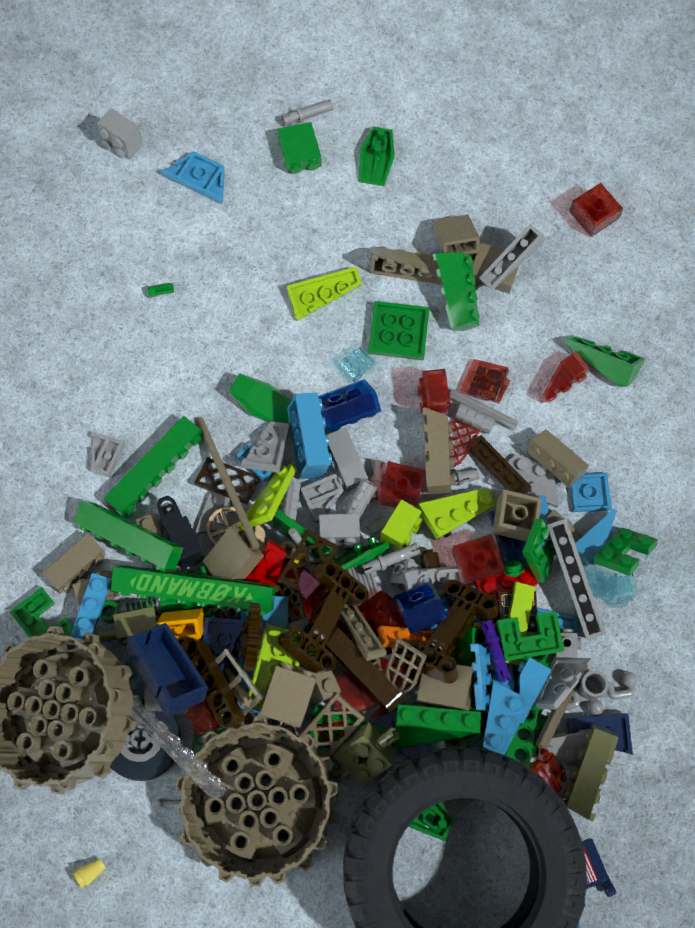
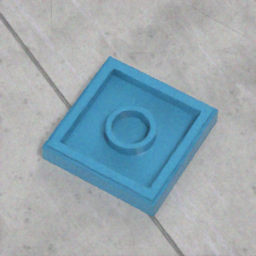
(591, 493)

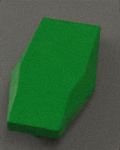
(376, 156)
(260, 399)
(361, 554)
(441, 824)

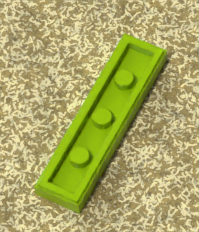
(521, 607)

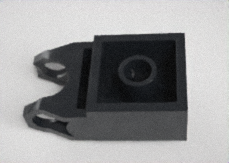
(180, 532)

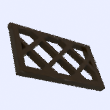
(213, 486)
(301, 548)

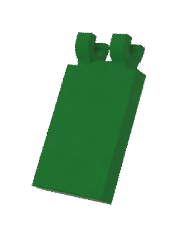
(284, 523)

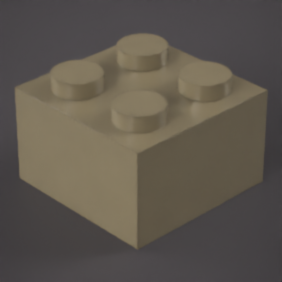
(515, 514)

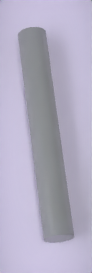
(297, 538)

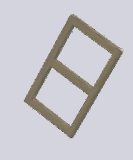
(242, 675)

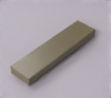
(361, 633)

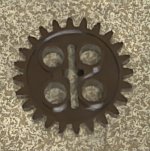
(251, 636)

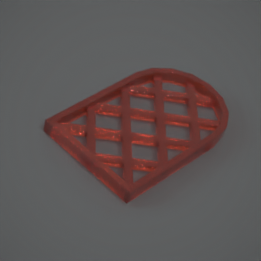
(476, 431)

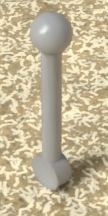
(159, 802)

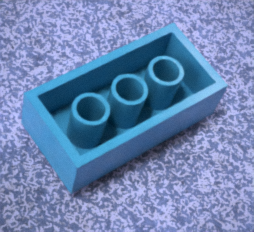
(309, 435)

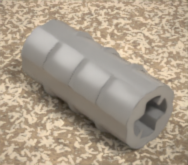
(475, 418)
(361, 498)
(291, 500)

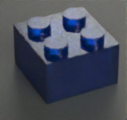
(420, 607)

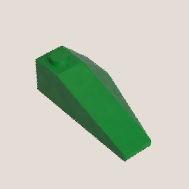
(614, 365)

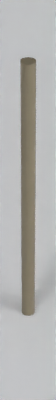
(228, 484)

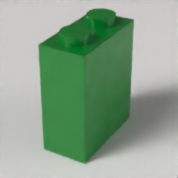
(299, 147)

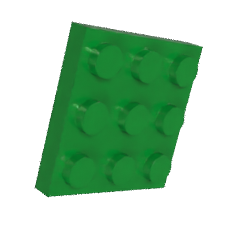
(399, 330)

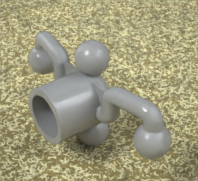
(605, 689)

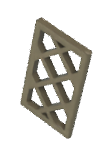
(348, 729)

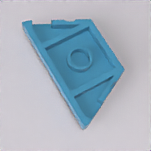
(199, 175)

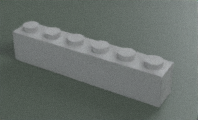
(576, 579)

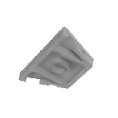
(536, 475)

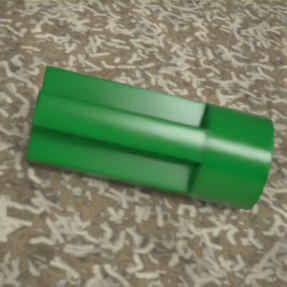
(154, 291)

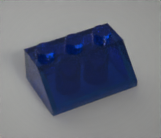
(349, 404)

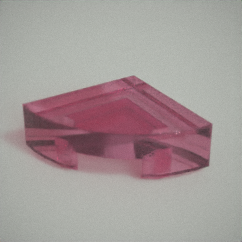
(307, 584)

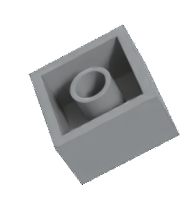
(120, 134)
(340, 529)

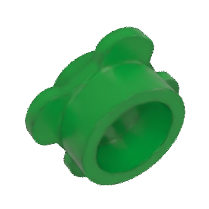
(513, 568)

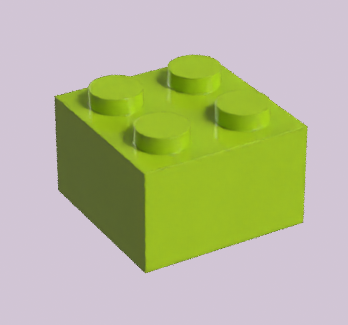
(401, 525)

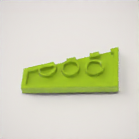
(318, 292)
(271, 497)
(453, 511)

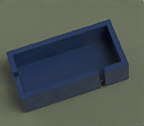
(166, 669)

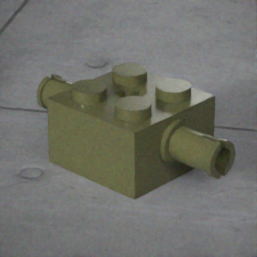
(129, 624)
(365, 754)

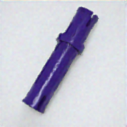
(495, 650)

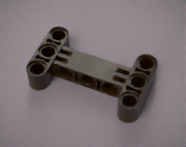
(338, 590)
(452, 629)

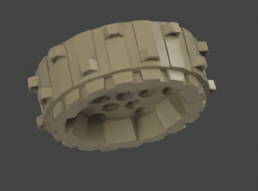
(26, 681)
(305, 820)

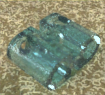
(357, 364)

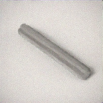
(501, 418)

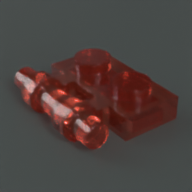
(542, 769)

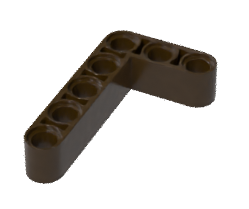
(363, 671)
(220, 687)

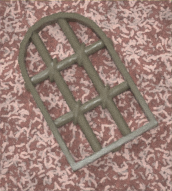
(402, 660)

